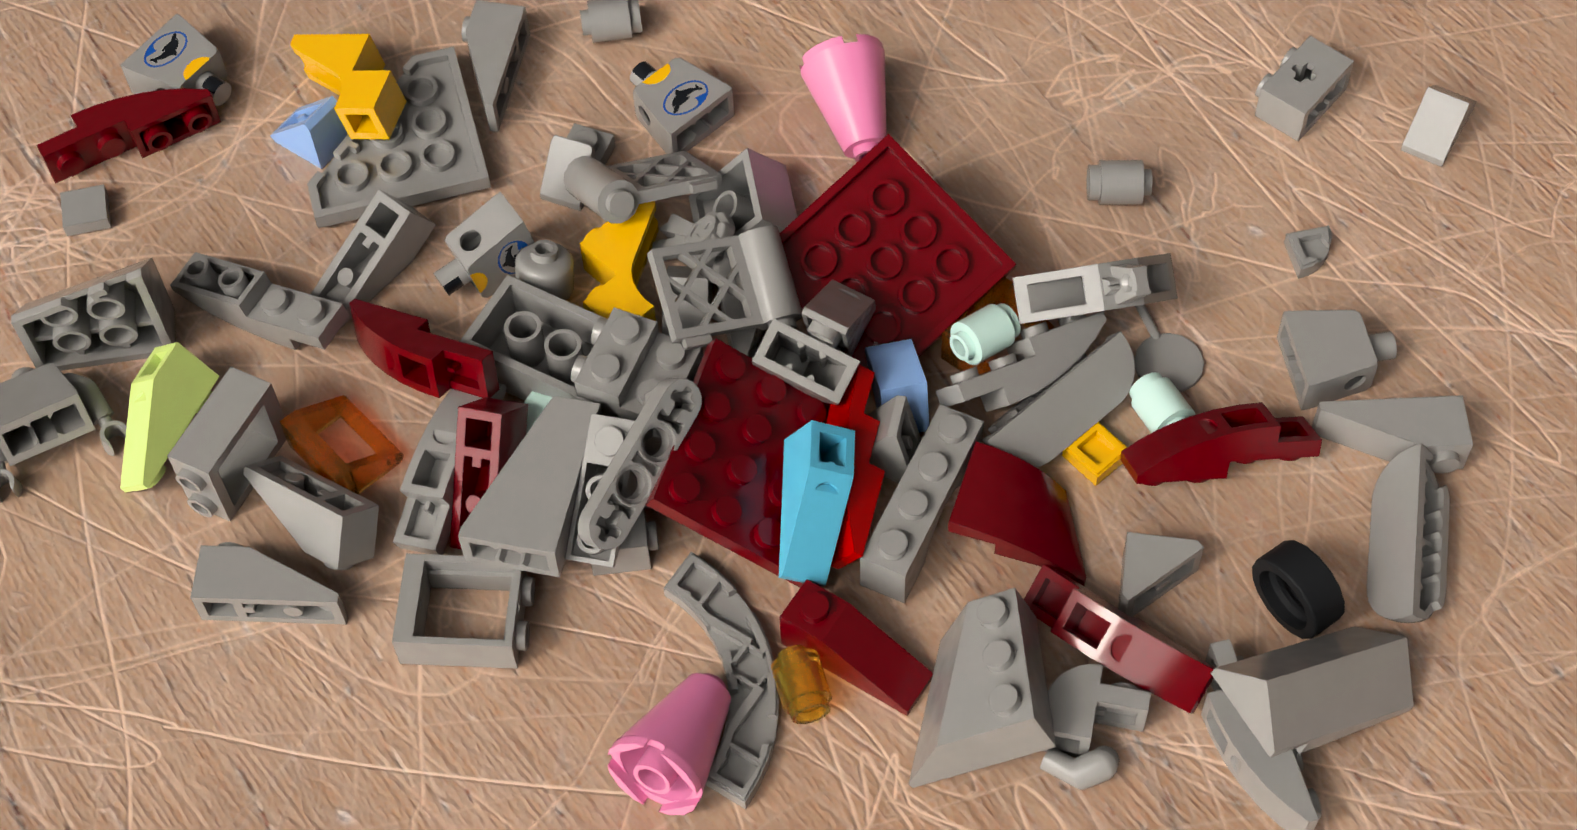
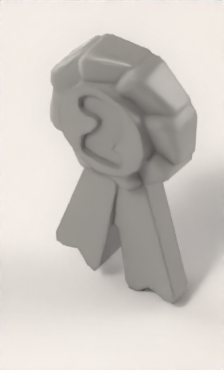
(682, 231)

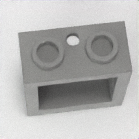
(229, 431)
(452, 571)

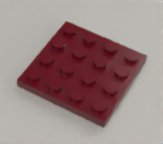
(898, 242)
(731, 460)

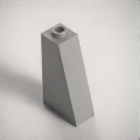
(531, 502)

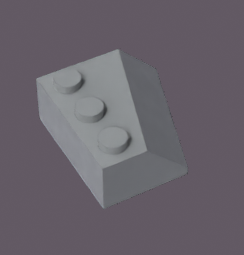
(99, 320)
(985, 692)

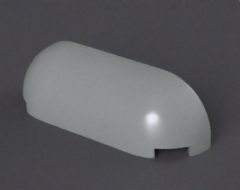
(1068, 407)
(1408, 539)

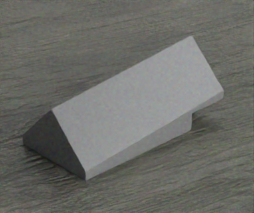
(1320, 688)

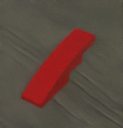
(867, 477)

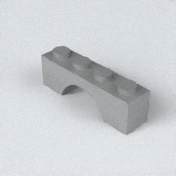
(908, 523)

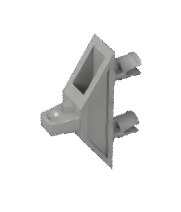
(1094, 288)

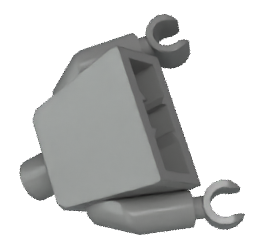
(48, 409)

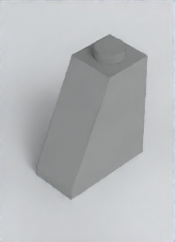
(805, 363)

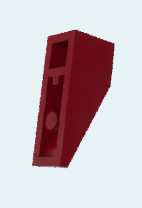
(484, 443)
(853, 647)

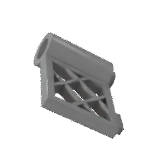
(619, 188)
(761, 285)

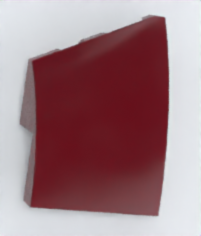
(1017, 511)

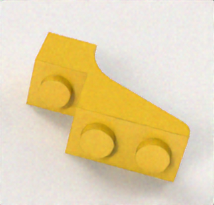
(353, 70)
(616, 259)

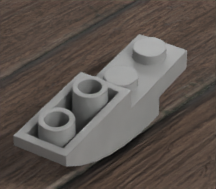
(256, 305)
(1029, 365)
(430, 480)
(1271, 782)

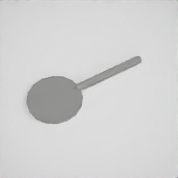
(1168, 355)

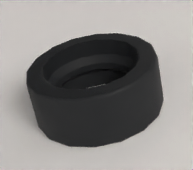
(1298, 589)

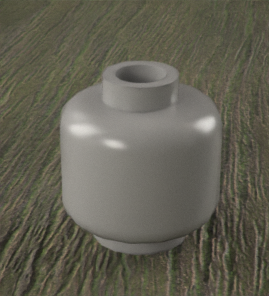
(546, 267)

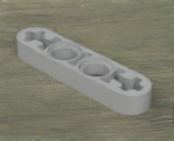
(634, 457)

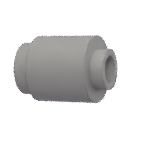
(611, 19)
(1118, 182)

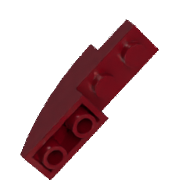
(140, 120)
(417, 358)
(1207, 442)
(1118, 640)

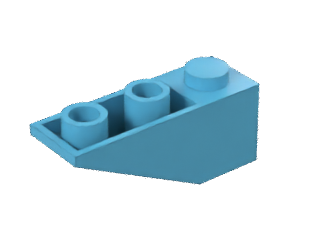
(814, 499)

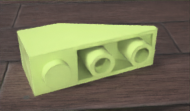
(160, 408)

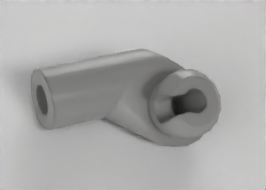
(1083, 770)

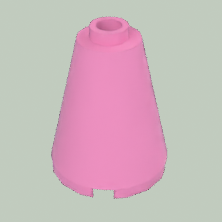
(849, 90)
(673, 745)

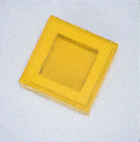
(1095, 453)

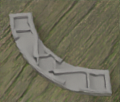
(747, 666)

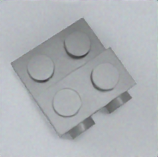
(629, 362)

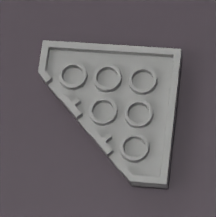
(426, 158)

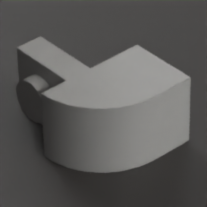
(1081, 700)

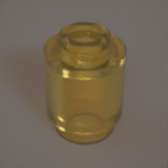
(801, 684)

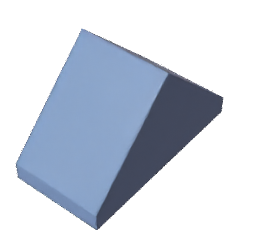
(312, 132)
(899, 374)

